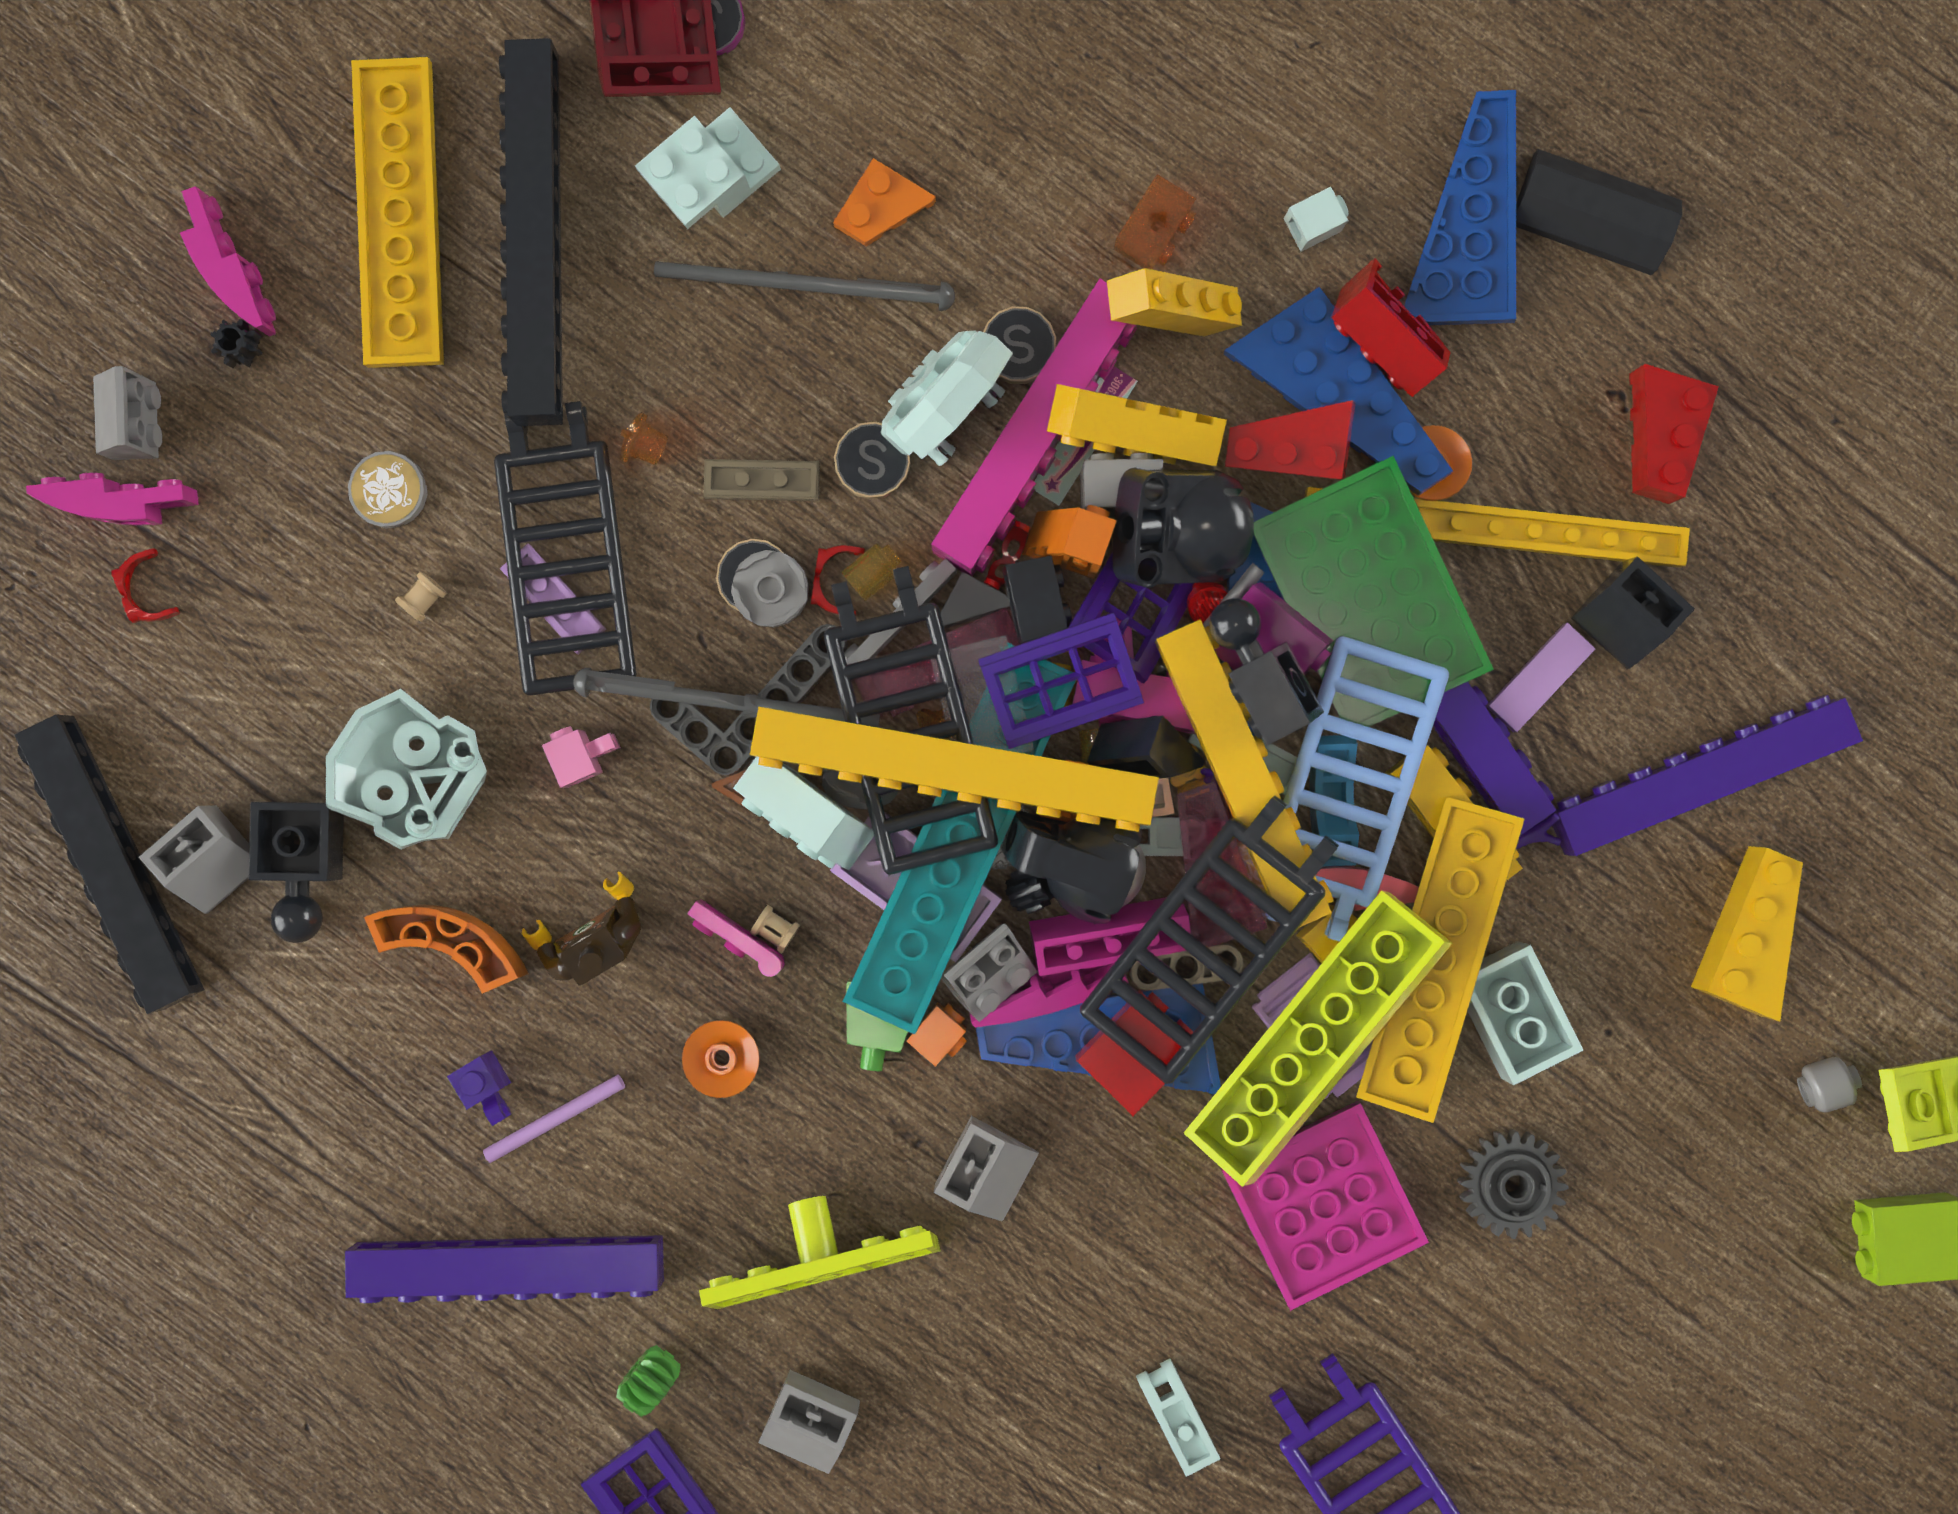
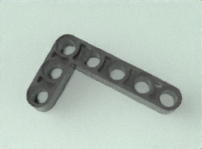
(734, 736)

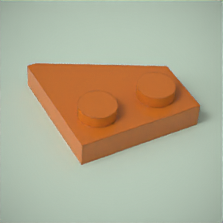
(880, 203)

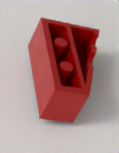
(1388, 331)
(1668, 430)
(1295, 443)

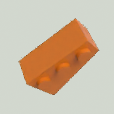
(1072, 537)

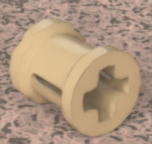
(420, 596)
(774, 929)

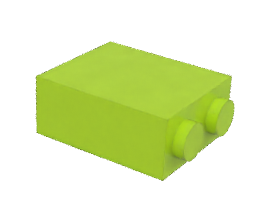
(1907, 1238)

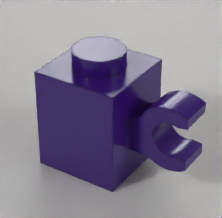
(481, 1082)

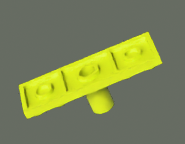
(1921, 1103)
(817, 1258)

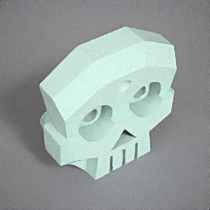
(945, 394)
(377, 755)

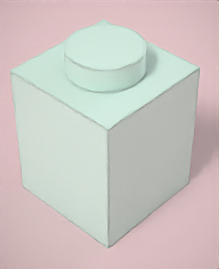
(1316, 218)

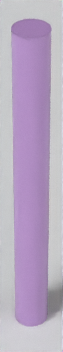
(553, 1118)

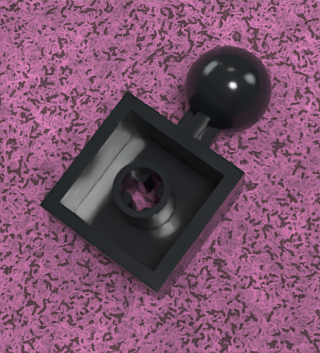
(1267, 682)
(277, 858)

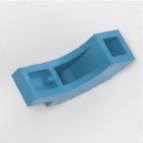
(1336, 788)

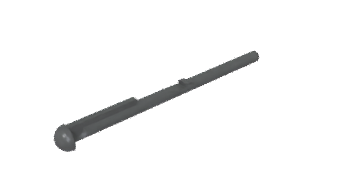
(942, 295)
(589, 680)

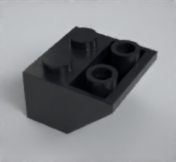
(1036, 598)
(1632, 612)
(1144, 747)

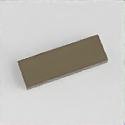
(761, 480)

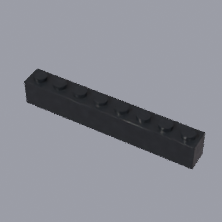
(108, 863)

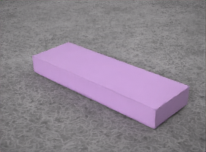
(554, 589)
(1540, 677)

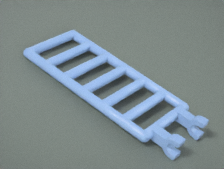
(1401, 787)

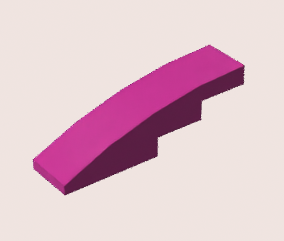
(1046, 995)

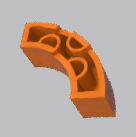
(464, 937)

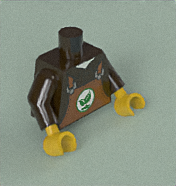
(594, 944)

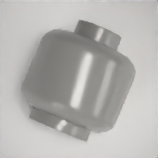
(1829, 1084)

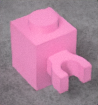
(575, 757)

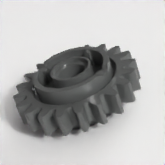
(1535, 1191)

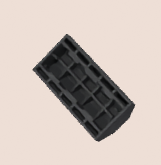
(1597, 212)

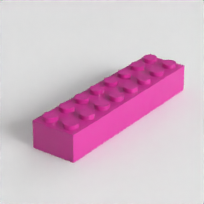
(1025, 445)

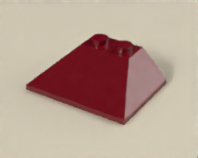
(655, 47)

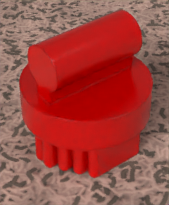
(1204, 599)

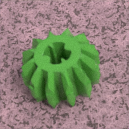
(648, 1381)

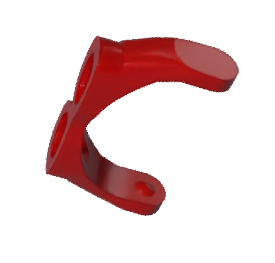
(1018, 533)
(823, 557)
(122, 580)

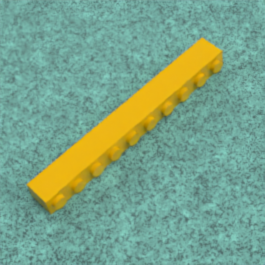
(953, 767)

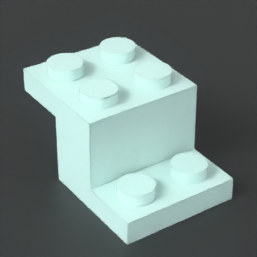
(708, 167)

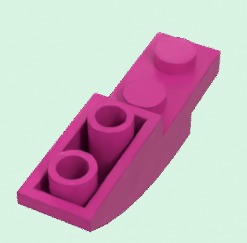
(222, 268)
(113, 503)

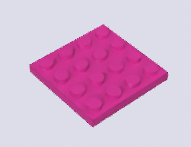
(1328, 1207)

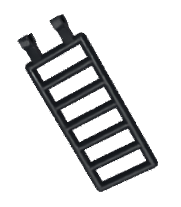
(517, 574)
(957, 726)
(1162, 921)

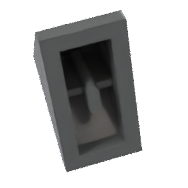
(971, 601)

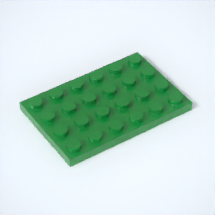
(1370, 572)

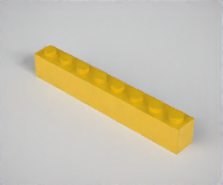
(1235, 754)

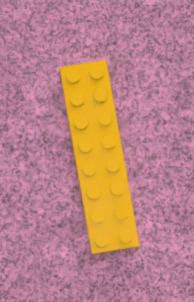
(397, 212)
(1460, 901)

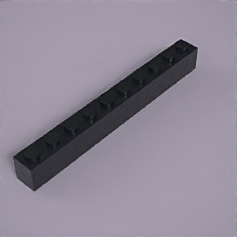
(532, 233)

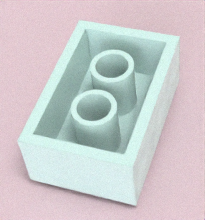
(804, 814)
(1520, 1015)

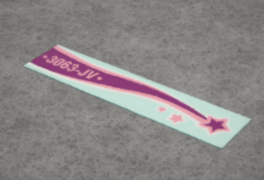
(1071, 458)

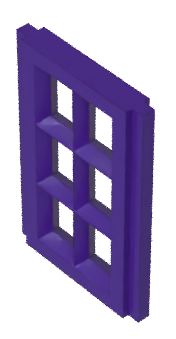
(1165, 623)
(1049, 646)
(667, 1463)

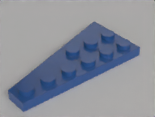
(1471, 245)
(1319, 367)
(1057, 1037)

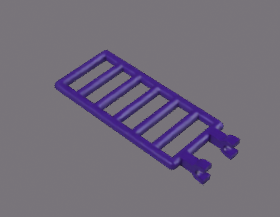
(1389, 1424)

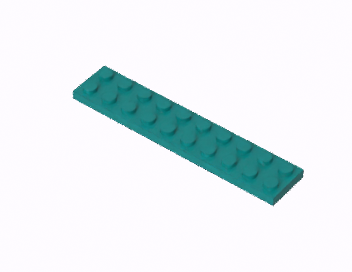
(936, 899)

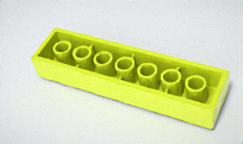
(1317, 1038)

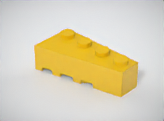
(1134, 426)
(1754, 935)

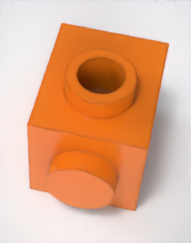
(939, 1033)

